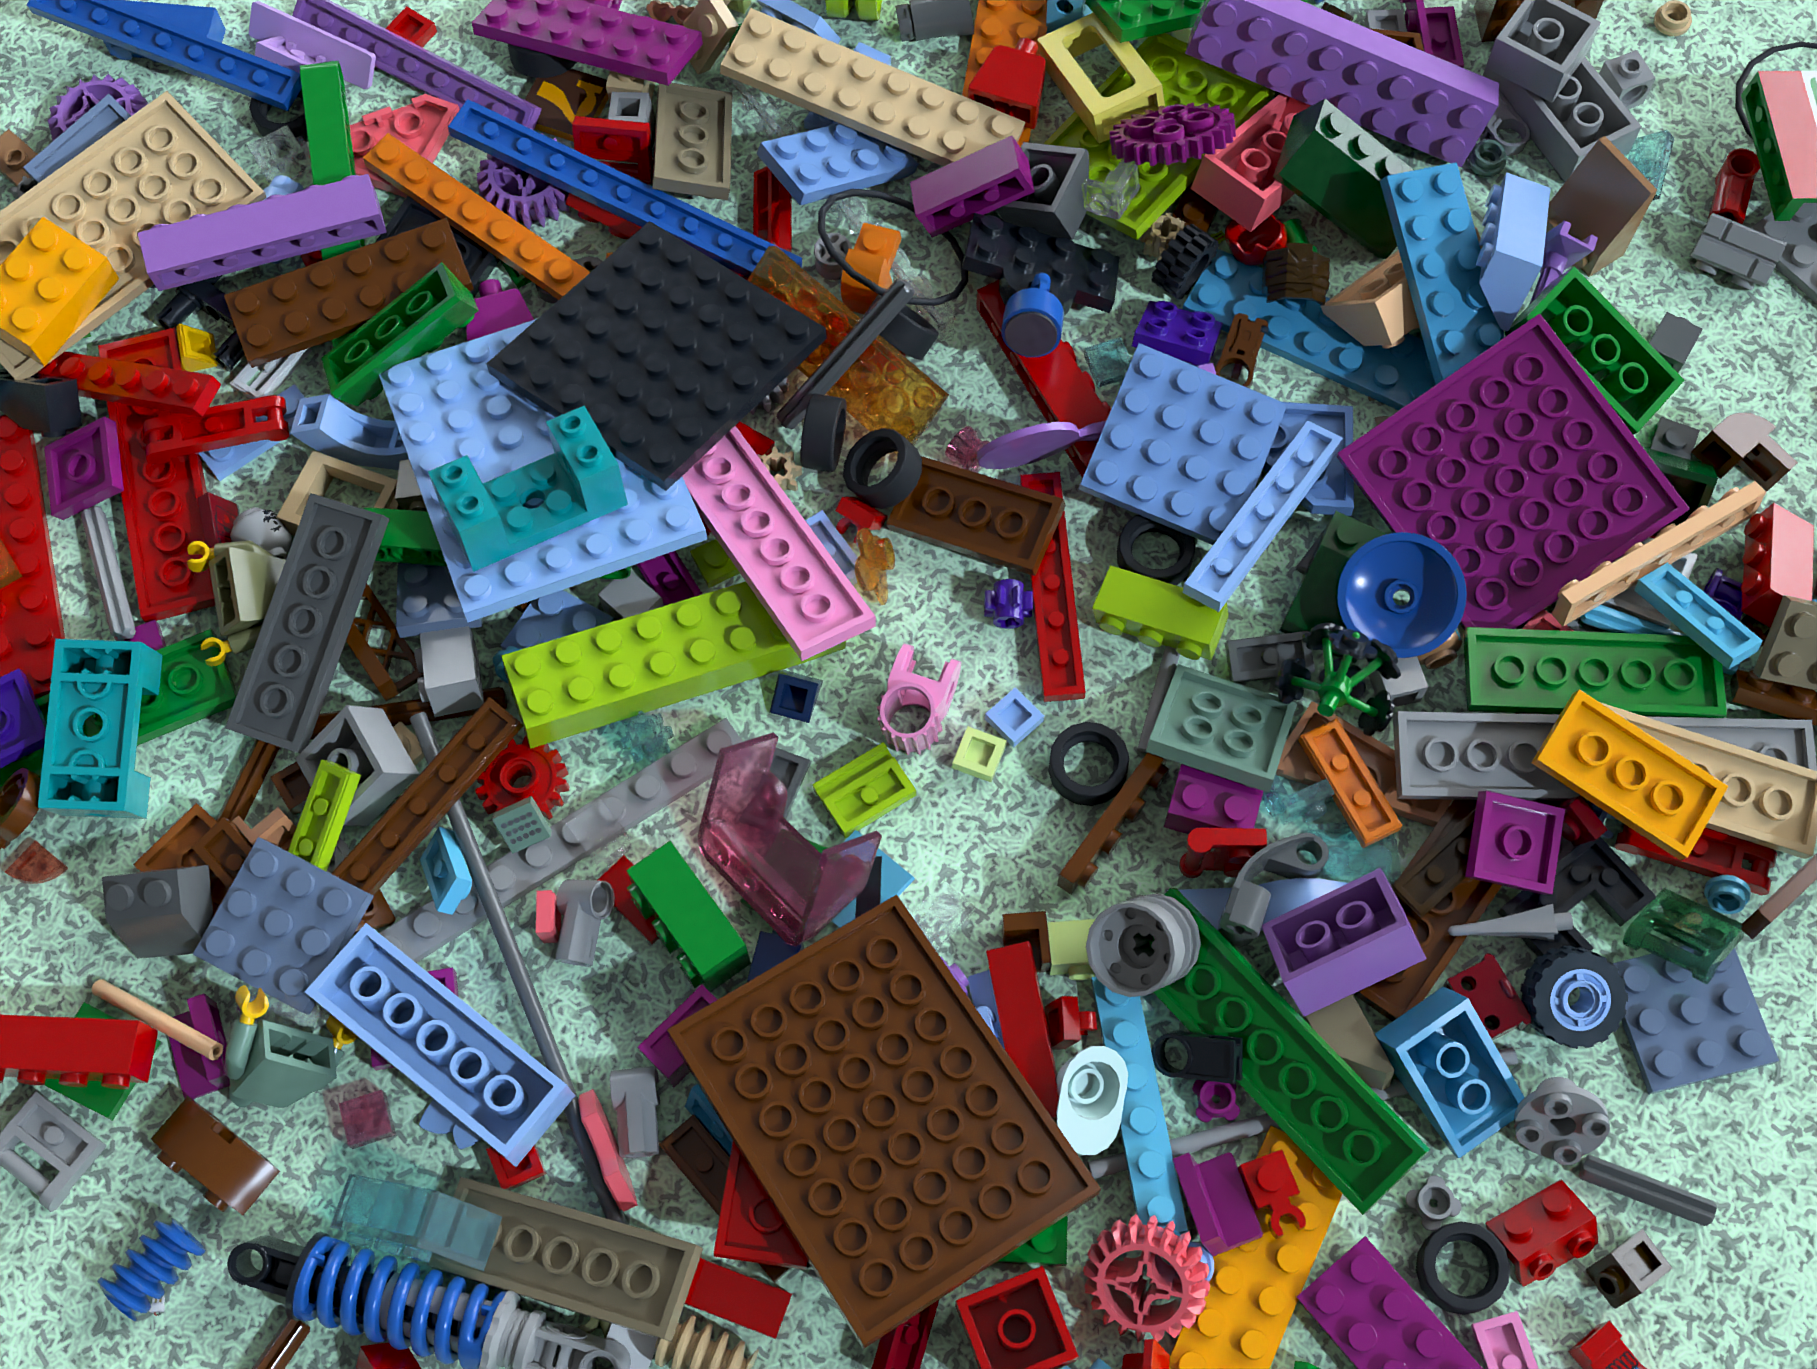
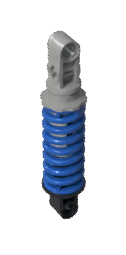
(414, 1309)

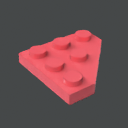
(417, 125)

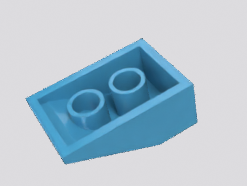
(1452, 1069)

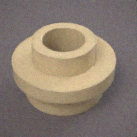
(1675, 10)

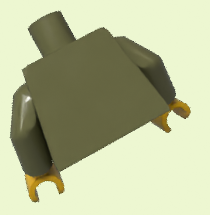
(243, 588)

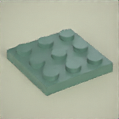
(1222, 728)

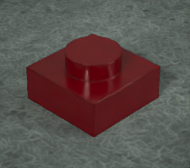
(1580, 821)

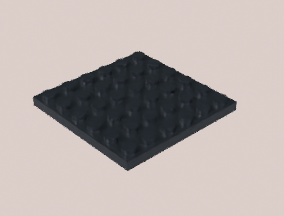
(658, 352)

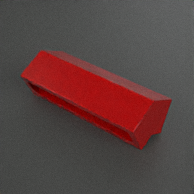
(772, 210)

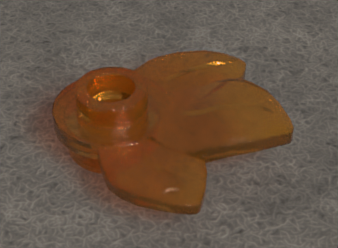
(872, 564)

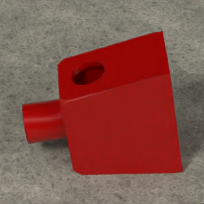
(1012, 81)

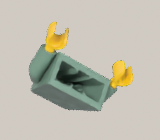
(276, 1061)

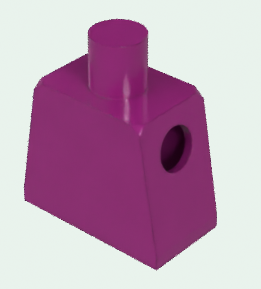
(497, 310)

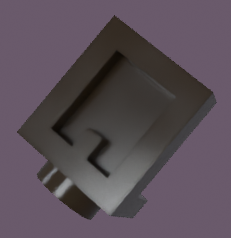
(1628, 1269)

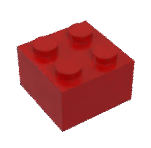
(1017, 1325)

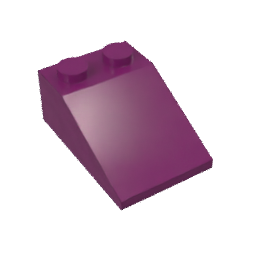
(1210, 802)

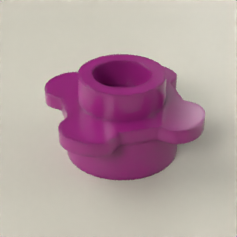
(1207, 1108)

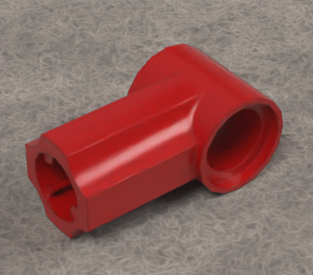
(1735, 185)

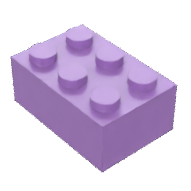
(1342, 942)

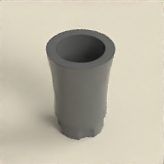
(934, 19)

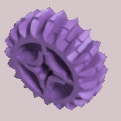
(88, 94)
(533, 197)

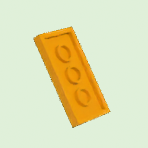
(1630, 775)

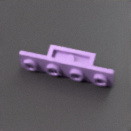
(297, 43)

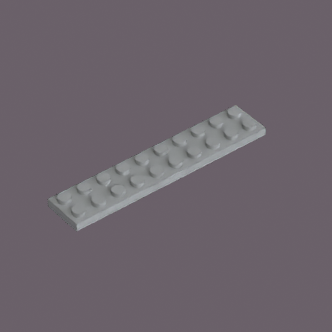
(1476, 752)

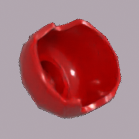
(1252, 246)

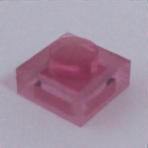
(367, 1119)

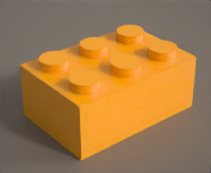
(50, 289)

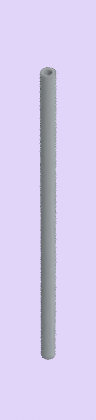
(1241, 1129)

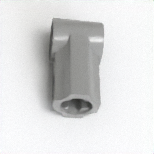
(582, 907)
(636, 1102)

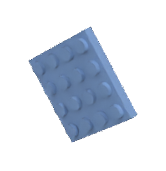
(1182, 445)

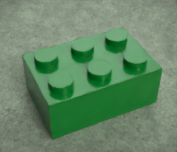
(687, 918)

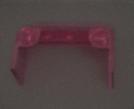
(766, 856)

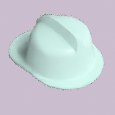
(1091, 1098)

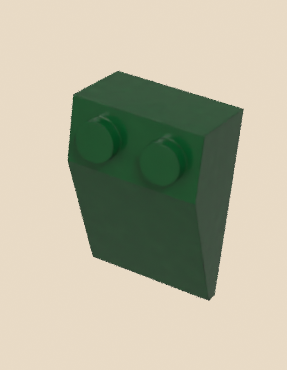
(1318, 591)

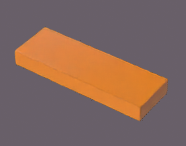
(1353, 784)

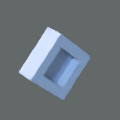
(1014, 717)

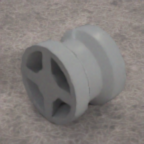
(828, 269)

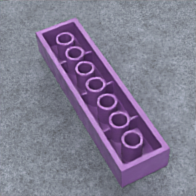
(1353, 67)

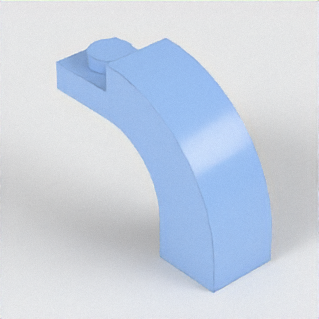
(346, 434)

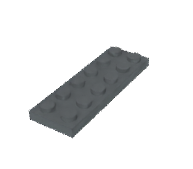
(307, 623)

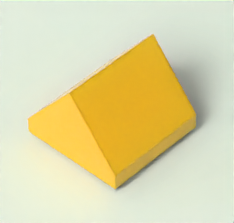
(195, 348)

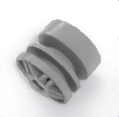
(1121, 951)

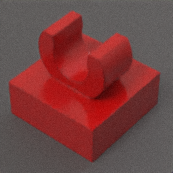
(859, 514)
(1067, 1023)

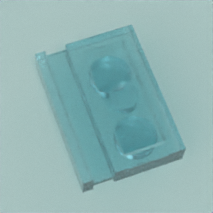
(1347, 857)

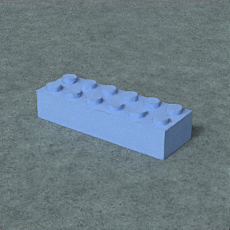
(441, 1044)

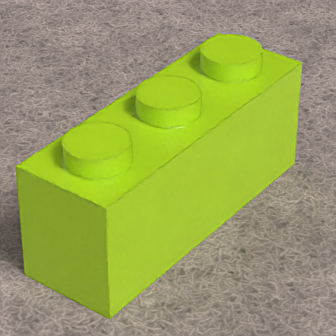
(1158, 614)

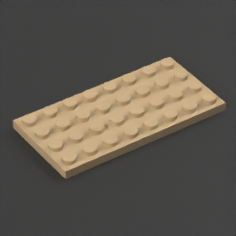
(134, 177)

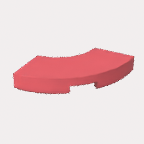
(607, 1151)

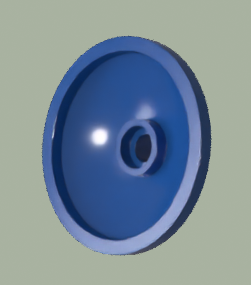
(1410, 565)

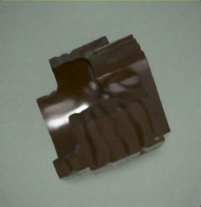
(1295, 274)

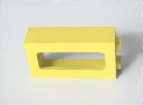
(1097, 111)

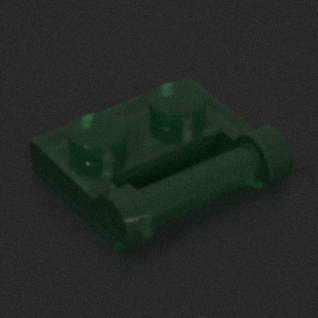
(1687, 924)

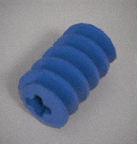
(150, 1268)

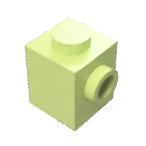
(1068, 948)

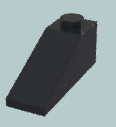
(41, 403)

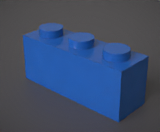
(196, 19)

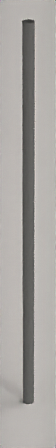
(519, 974)

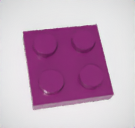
(83, 468)
(1515, 842)

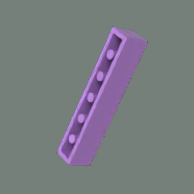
(261, 232)

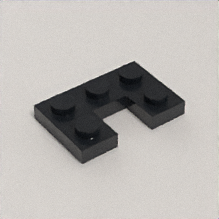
(1585, 871)

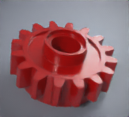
(521, 761)

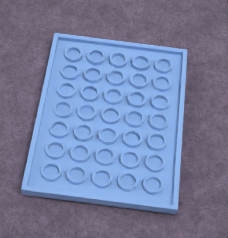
(455, 409)

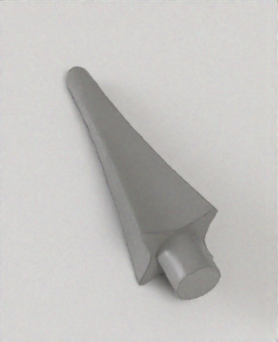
(1532, 924)

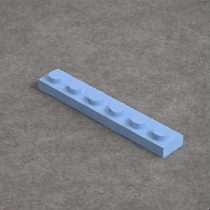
(1262, 516)

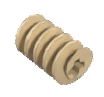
(699, 1351)

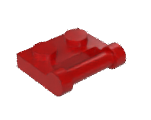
(617, 142)
(1231, 850)

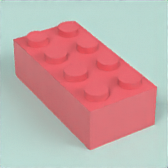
(1241, 175)

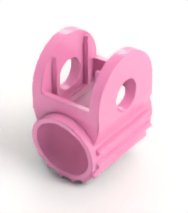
(912, 689)

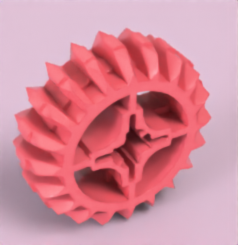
(1111, 1278)

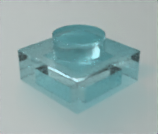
(1107, 361)

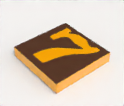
(566, 97)

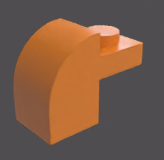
(872, 259)

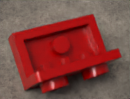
(1545, 1232)

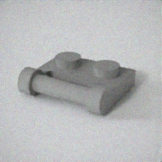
(54, 1138)

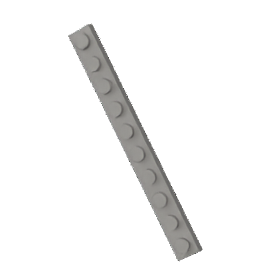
(525, 870)

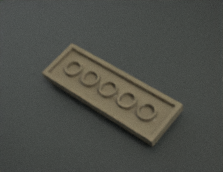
(582, 1261)

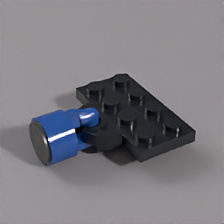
(1038, 279)

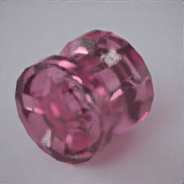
(965, 448)

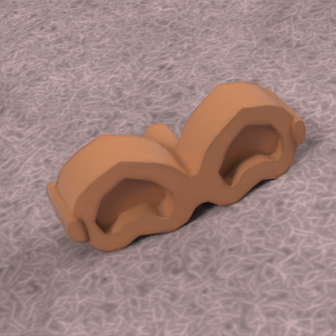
(665, 11)

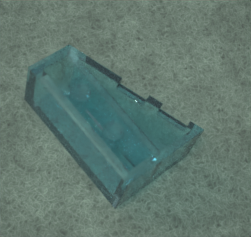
(414, 1221)

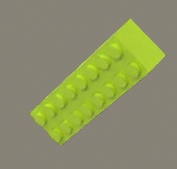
(646, 663)

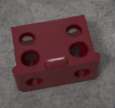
(1491, 996)

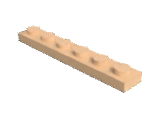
(1668, 546)

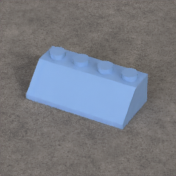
(1512, 244)

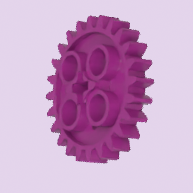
(1172, 134)

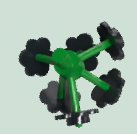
(1339, 680)

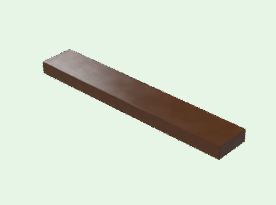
(429, 798)

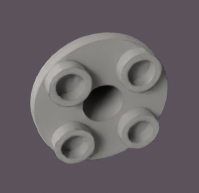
(1561, 1121)

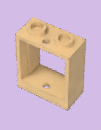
(318, 475)

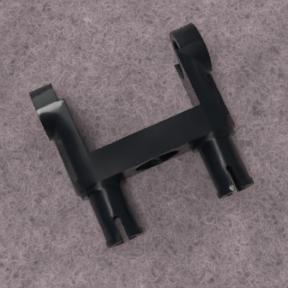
(211, 300)

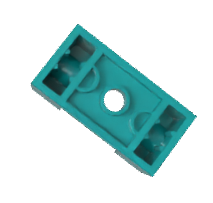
(575, 483)
(97, 772)

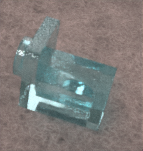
(1306, 803)

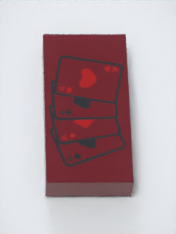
(216, 518)

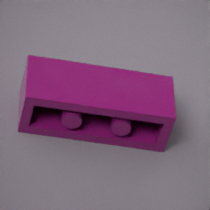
(972, 186)

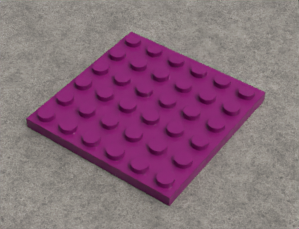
(1515, 476)

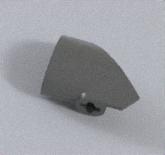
(1249, 902)

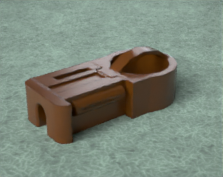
(1242, 346)

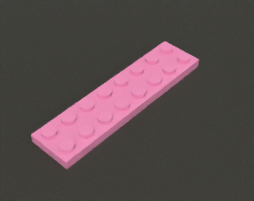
(775, 549)

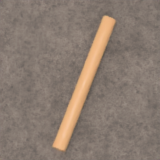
(157, 1019)

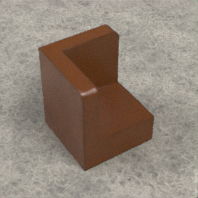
(1031, 928)

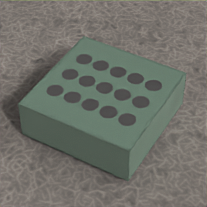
(521, 824)

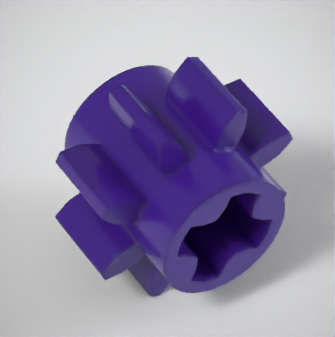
(1008, 603)

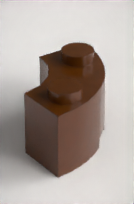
(214, 1157)

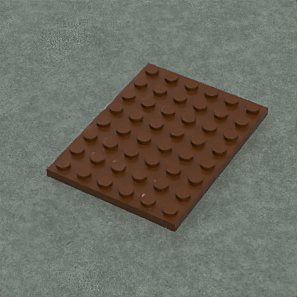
(882, 1118)

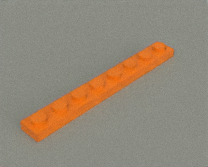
(474, 217)

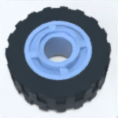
(1600, 998)

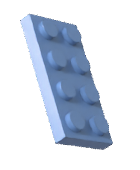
(833, 161)

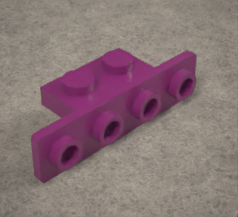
(1437, 30)

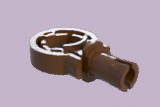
(18, 804)

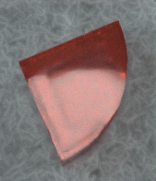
(36, 865)

